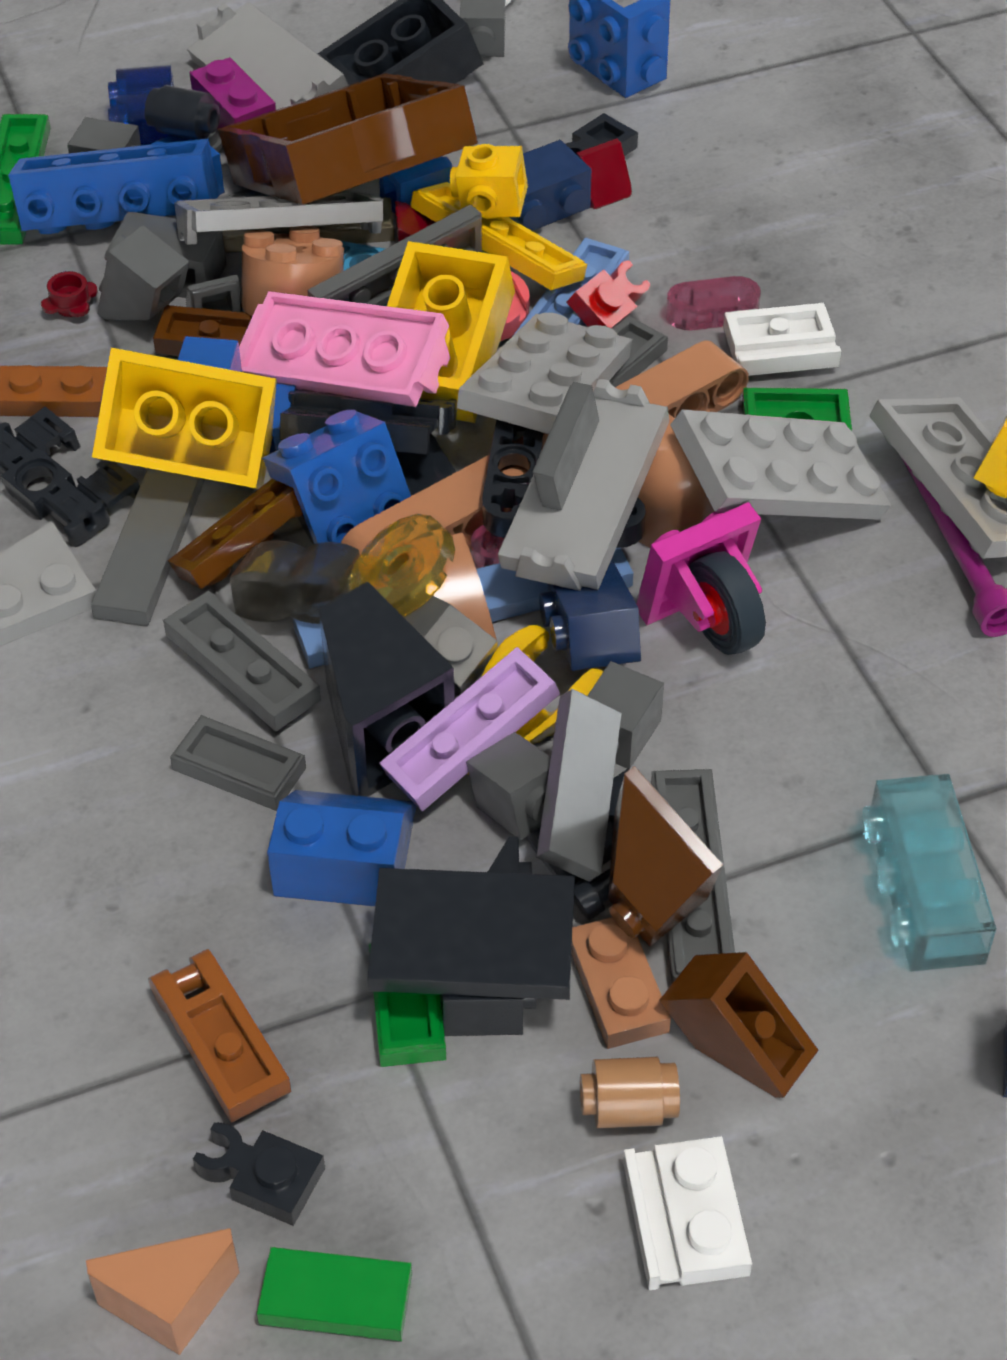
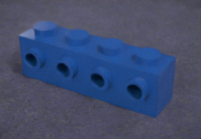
(108, 183)

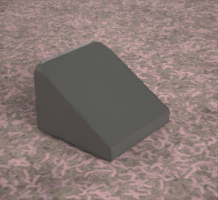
(216, 294)

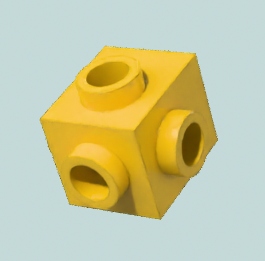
(490, 180)

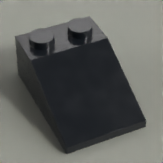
(407, 40)

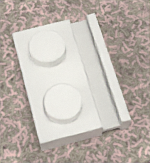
(782, 339)
(686, 1213)

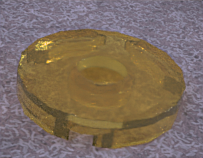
(413, 542)

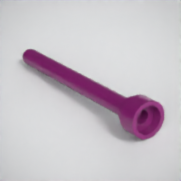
(990, 598)

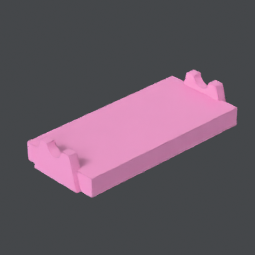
(346, 347)

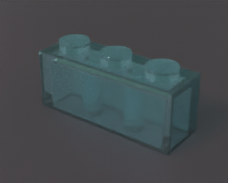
(929, 873)

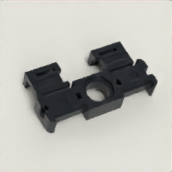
(407, 425)
(28, 458)

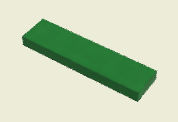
(19, 138)

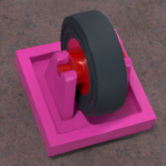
(708, 580)

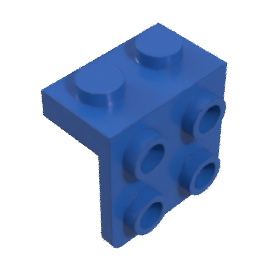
(621, 44)
(340, 473)

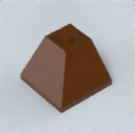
(656, 863)

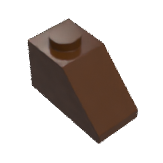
(739, 1020)

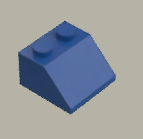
(335, 844)

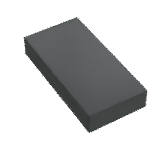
(566, 445)
(238, 762)

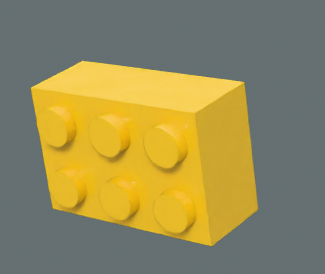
(472, 295)

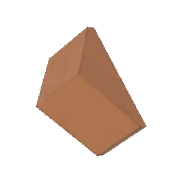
(167, 1285)

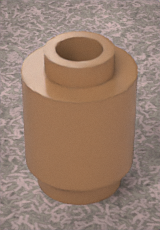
(630, 1092)

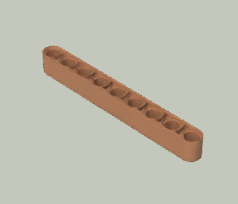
(691, 380)

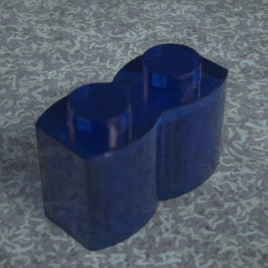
(129, 96)

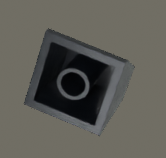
(379, 681)

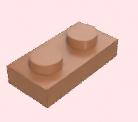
(618, 983)

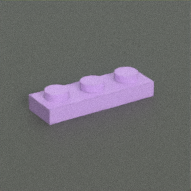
(471, 723)

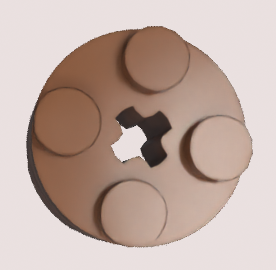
(286, 263)

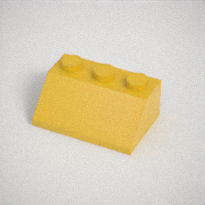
(185, 418)

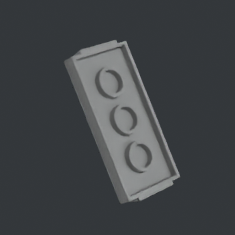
(267, 54)
(274, 212)
(578, 543)

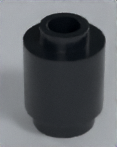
(182, 112)

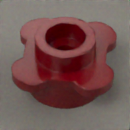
(69, 294)

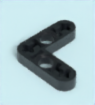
(508, 491)

